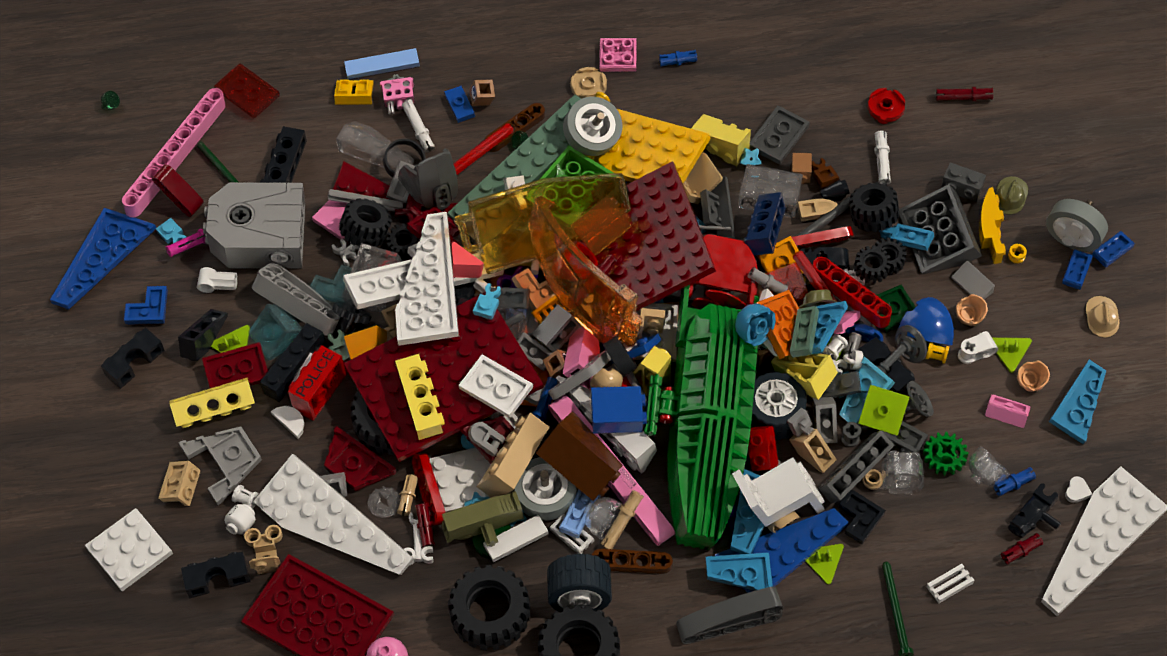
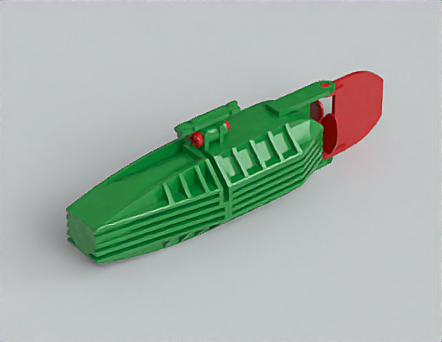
(709, 399)

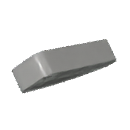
(295, 297)

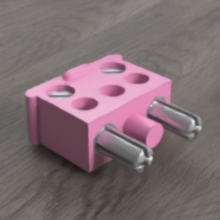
(397, 92)

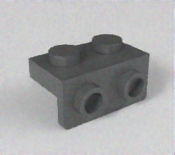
(908, 438)

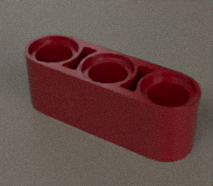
(177, 190)

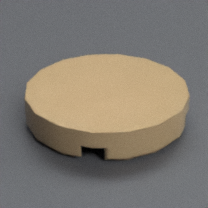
(588, 82)

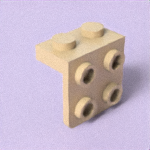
(702, 176)

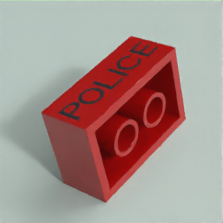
(317, 382)

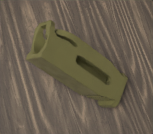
(482, 518)

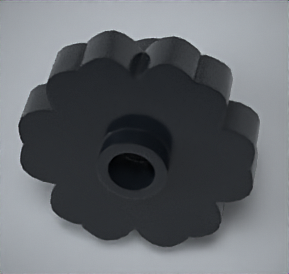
(350, 316)

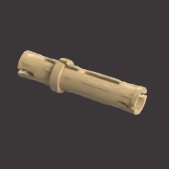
(619, 524)

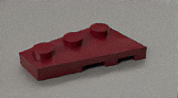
(358, 182)

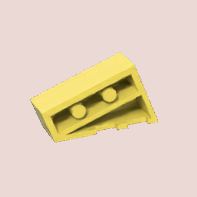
(725, 140)
(655, 362)
(811, 371)

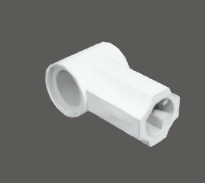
(211, 279)

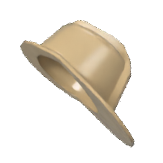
(1102, 316)

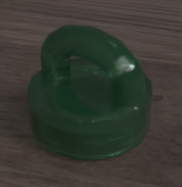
(109, 100)
(518, 138)

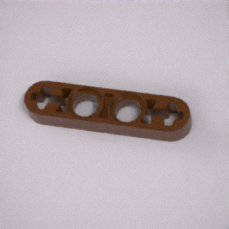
(526, 115)
(632, 556)

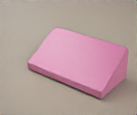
(1007, 411)

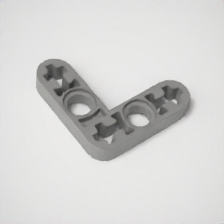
(582, 375)

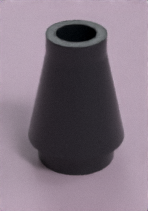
(836, 190)

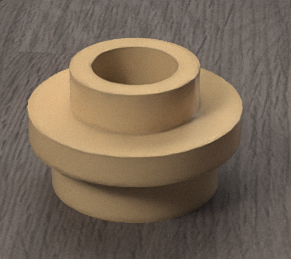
(875, 474)

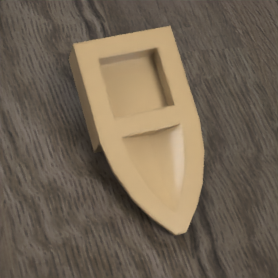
(814, 208)

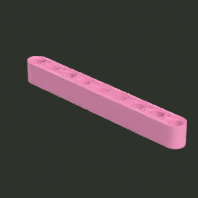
(174, 151)
(647, 513)

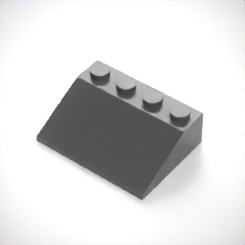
(953, 236)

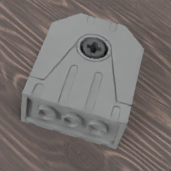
(256, 224)

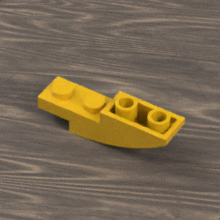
(989, 226)

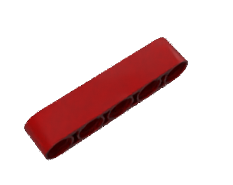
(858, 298)

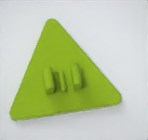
(232, 340)
(1012, 351)
(825, 561)

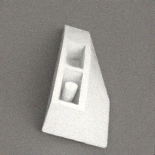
(634, 446)

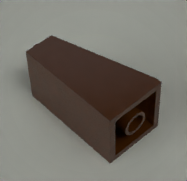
(580, 457)

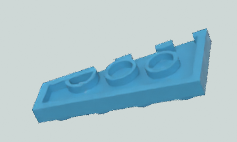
(1079, 403)
(747, 525)

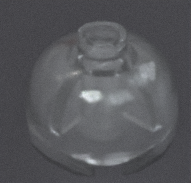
(986, 468)
(601, 515)

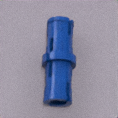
(678, 58)
(1015, 481)

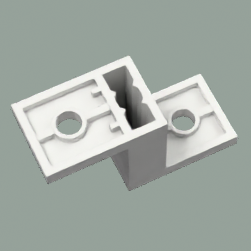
(779, 491)

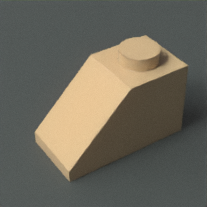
(814, 450)

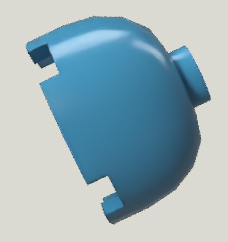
(754, 323)

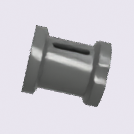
(846, 437)

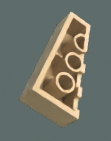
(513, 456)

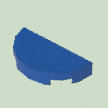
(867, 332)

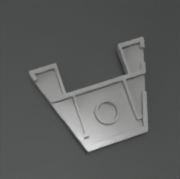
(233, 455)

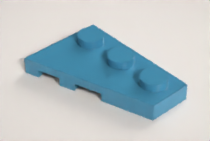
(828, 320)
(740, 570)

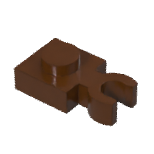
(824, 175)

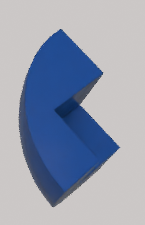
(931, 320)

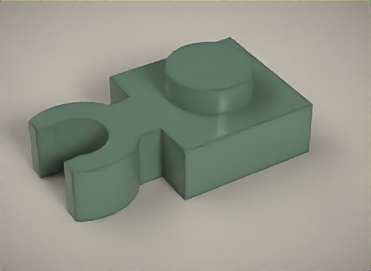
(339, 345)

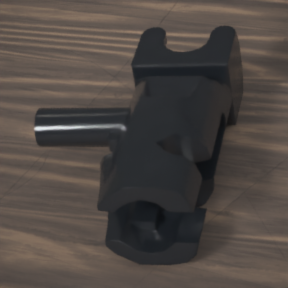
(1034, 511)

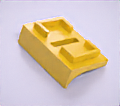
(363, 92)

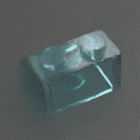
(274, 330)

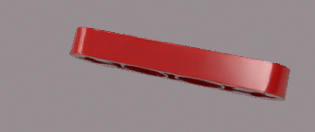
(823, 237)
(428, 487)

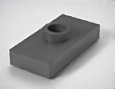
(513, 297)

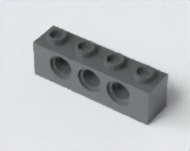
(856, 466)

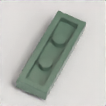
(804, 331)

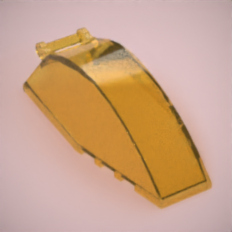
(503, 217)

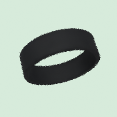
(416, 146)

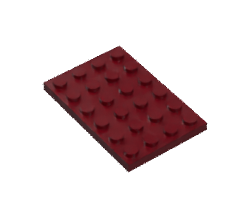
(315, 613)

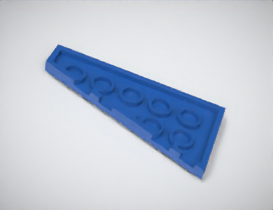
(103, 249)

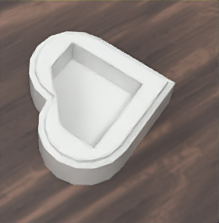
(1077, 490)

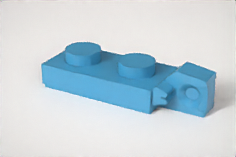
(909, 236)

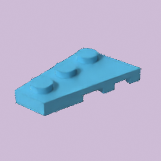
(869, 376)

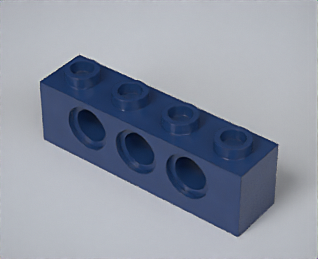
(765, 223)

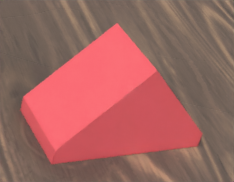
(464, 263)

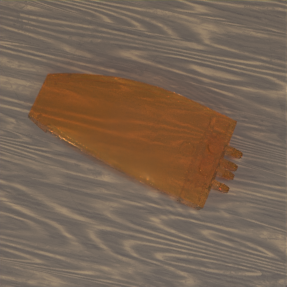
(580, 285)

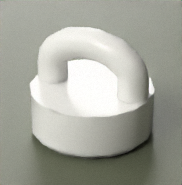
(854, 359)

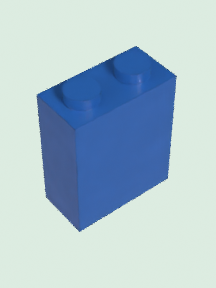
(617, 409)

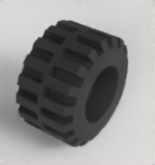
(874, 207)
(365, 222)

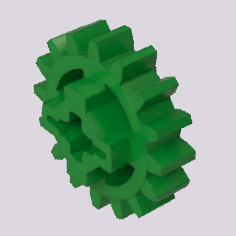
(945, 450)

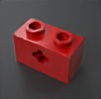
(762, 448)

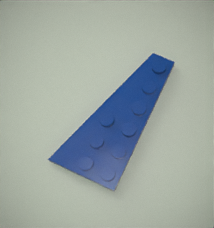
(796, 543)

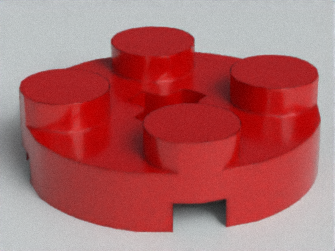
(882, 113)

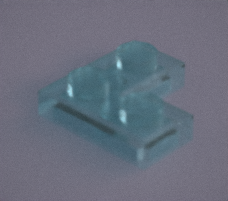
(331, 289)

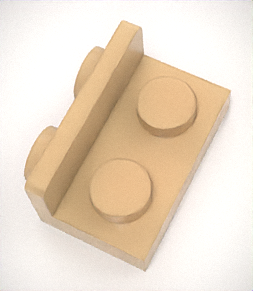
(652, 321)
(179, 482)

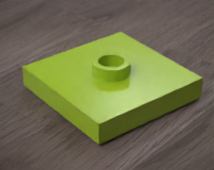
(883, 410)

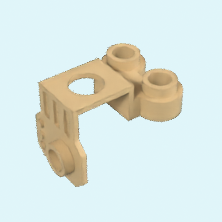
(264, 547)

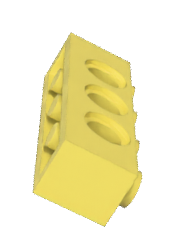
(185, 419)
(425, 425)

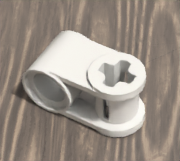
(977, 348)

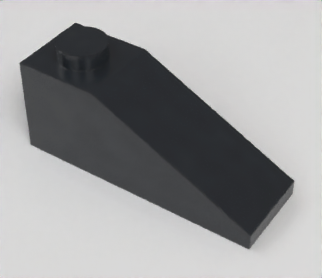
(200, 336)

